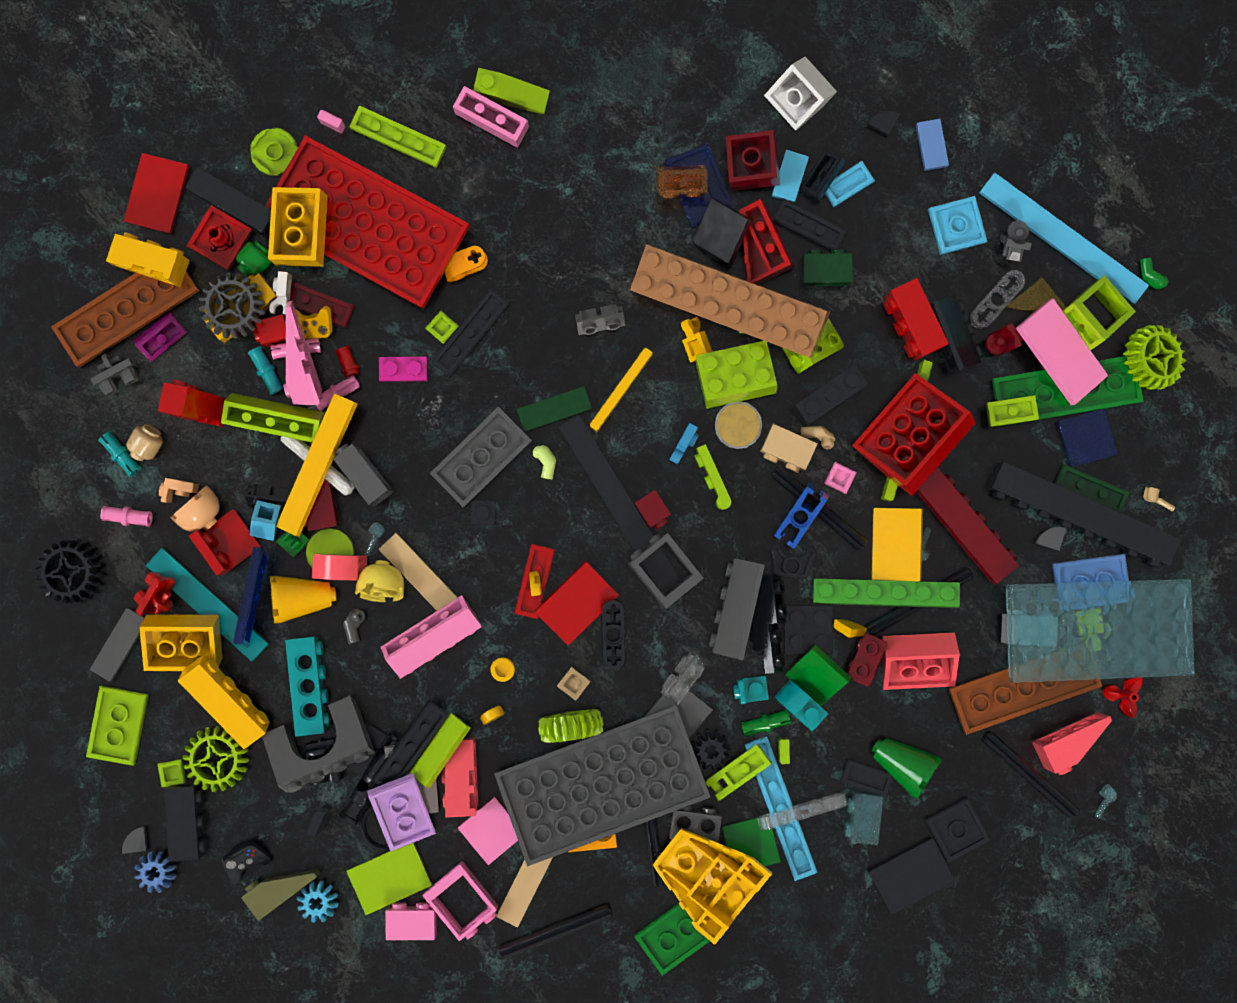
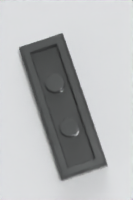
(118, 645)

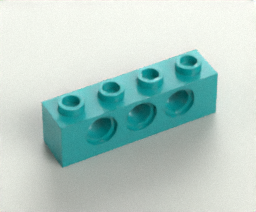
(303, 722)

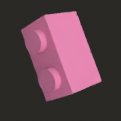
(411, 922)

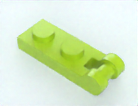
(713, 478)
(739, 771)

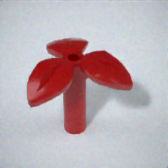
(1128, 695)

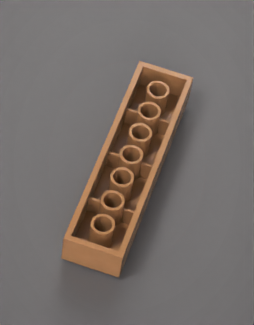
(730, 301)

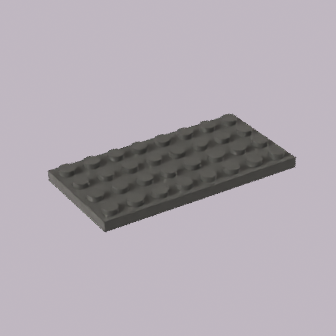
(602, 785)

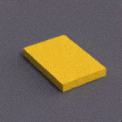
(897, 544)

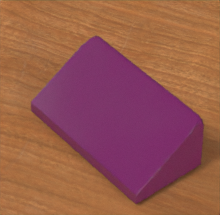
(160, 336)

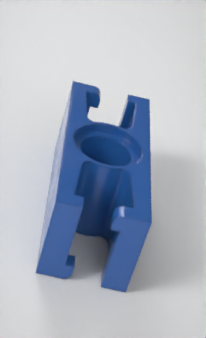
(802, 525)

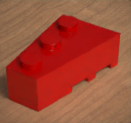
(189, 403)

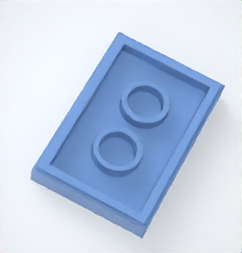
(1092, 570)

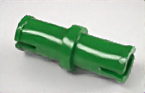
(766, 723)

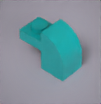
(801, 705)

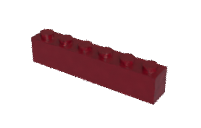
(967, 526)

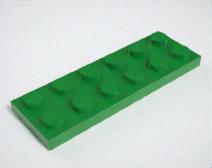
(1113, 391)

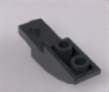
(767, 615)

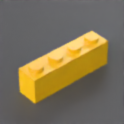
(224, 701)

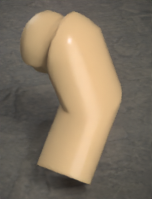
(825, 436)

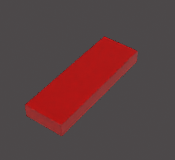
(539, 560)

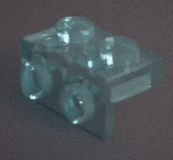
(864, 818)

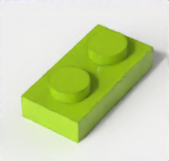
(1012, 411)

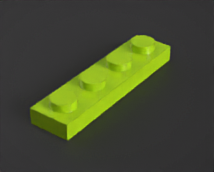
(398, 136)

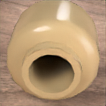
(144, 442)

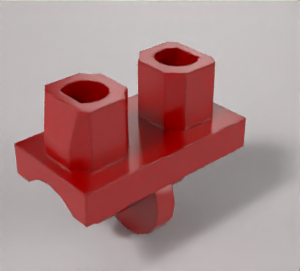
(157, 596)

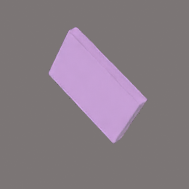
(401, 812)

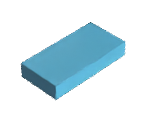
(790, 176)
(849, 184)

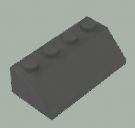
(737, 608)

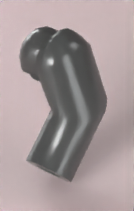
(352, 623)

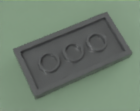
(480, 457)

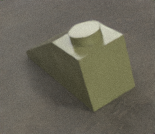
(273, 891)

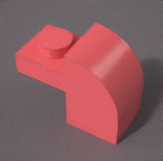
(338, 566)

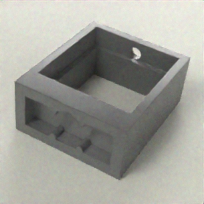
(362, 474)
(679, 589)

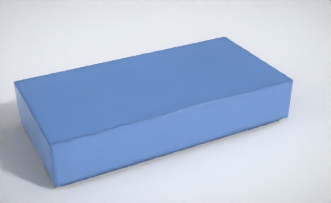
(932, 144)

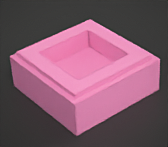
(331, 121)
(840, 477)

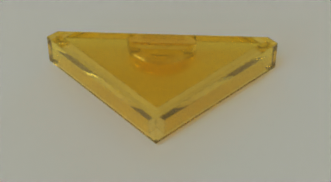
(1035, 297)

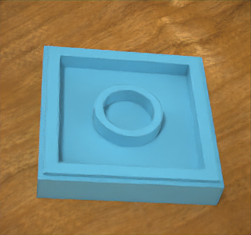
(957, 225)

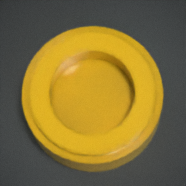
(502, 669)
(492, 715)

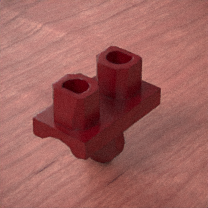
(1003, 340)

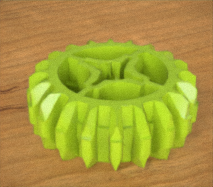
(1149, 343)
(570, 725)
(219, 768)

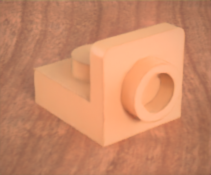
(181, 488)

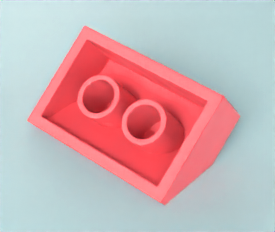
(920, 661)

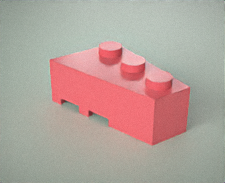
(461, 781)

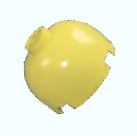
(380, 581)

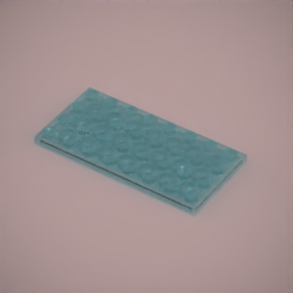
(1099, 630)

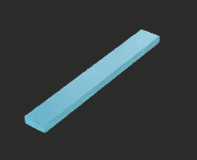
(1062, 237)

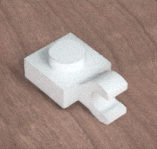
(282, 287)

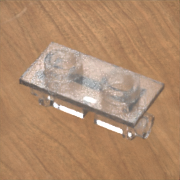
(690, 669)

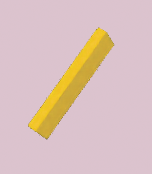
(621, 389)

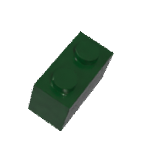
(827, 269)

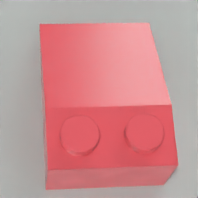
(1069, 744)

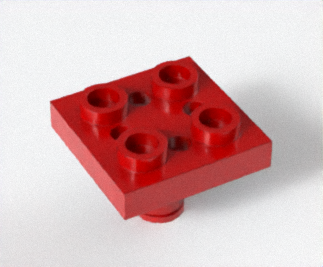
(212, 233)

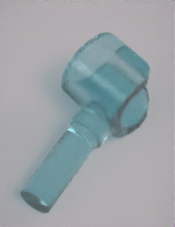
(377, 531)
(925, 553)
(1109, 795)

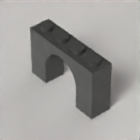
(350, 746)

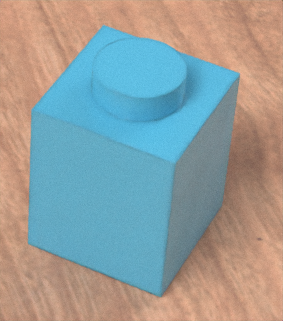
(265, 520)

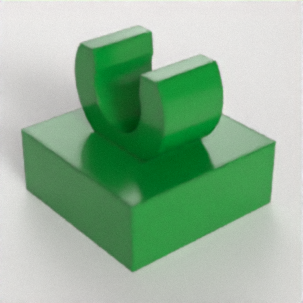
(292, 543)

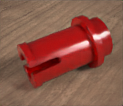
(347, 362)

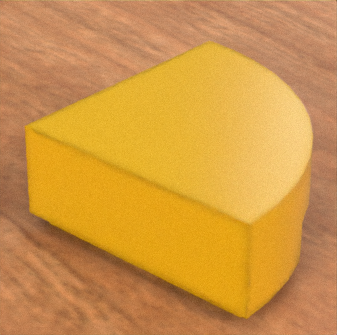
(535, 583)
(849, 628)

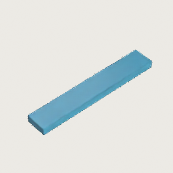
(776, 799)

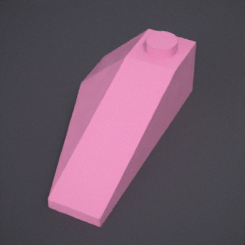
(301, 376)

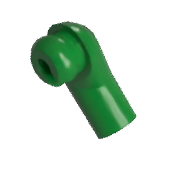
(1150, 276)

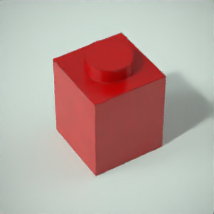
(271, 331)

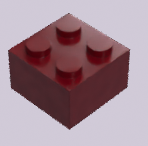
(753, 160)

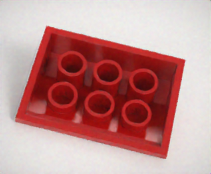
(914, 433)

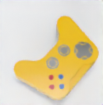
(316, 324)

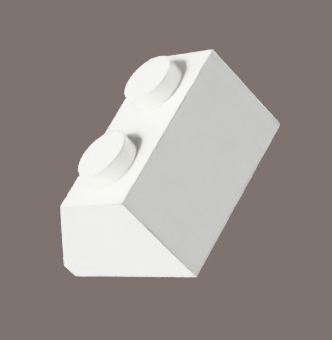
(800, 93)

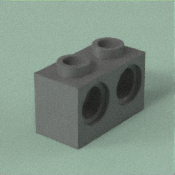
(696, 818)

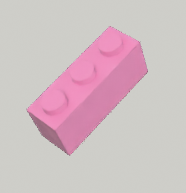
(490, 116)

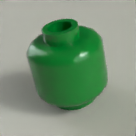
(253, 258)

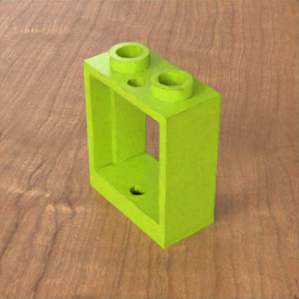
(1093, 332)

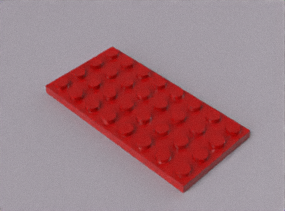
(376, 223)

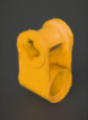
(463, 264)

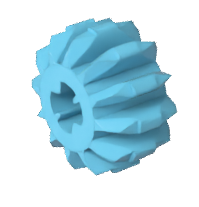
(311, 895)

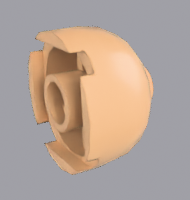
(198, 511)

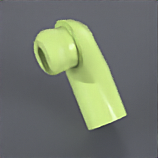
(547, 459)

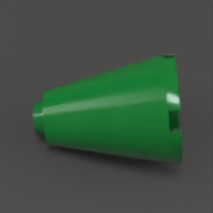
(906, 764)

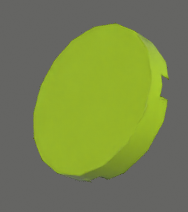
(273, 151)
(329, 542)

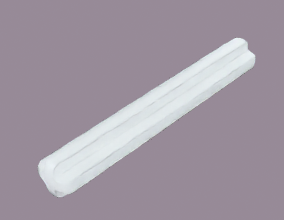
(333, 476)

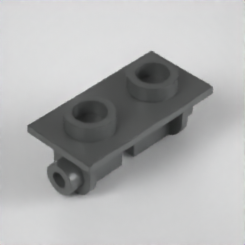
(590, 323)

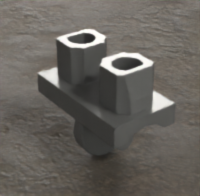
(1015, 241)
(106, 379)

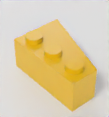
(148, 259)

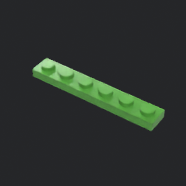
(886, 593)

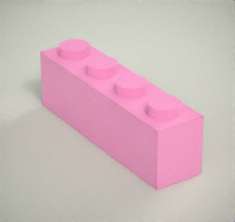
(430, 637)

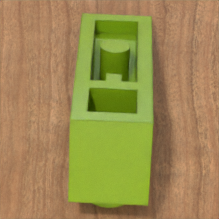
(511, 91)

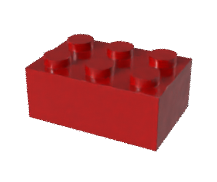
(915, 320)

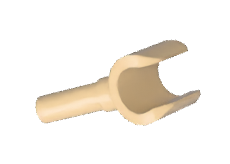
(1151, 495)

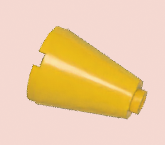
(298, 597)

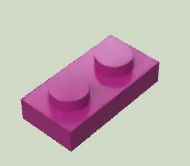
(403, 369)

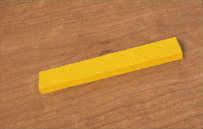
(316, 465)

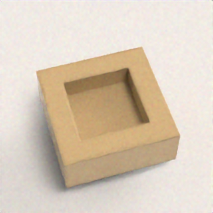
(573, 683)

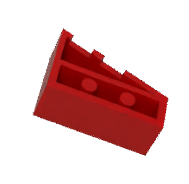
(763, 246)

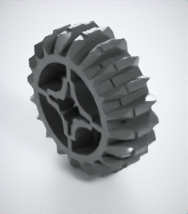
(224, 313)

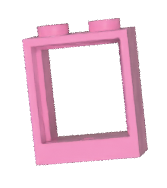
(469, 929)

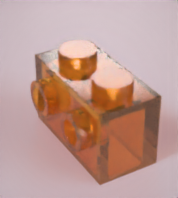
(681, 180)

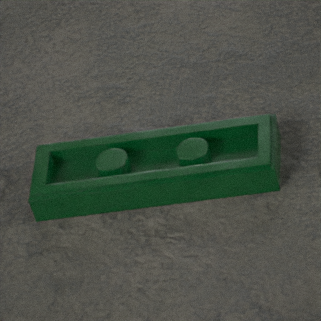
(554, 409)
(1092, 488)

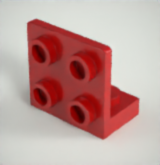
(225, 543)

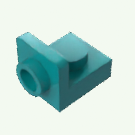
(751, 689)

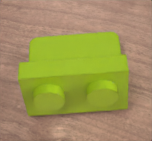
(829, 343)

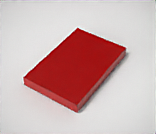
(156, 193)
(576, 603)

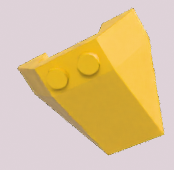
(709, 880)

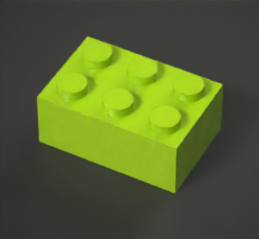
(736, 374)

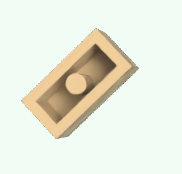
(788, 448)

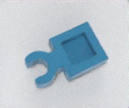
(688, 438)

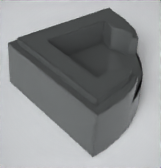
(1051, 538)
(136, 841)

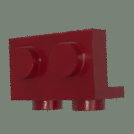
(868, 657)

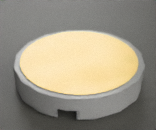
(738, 425)

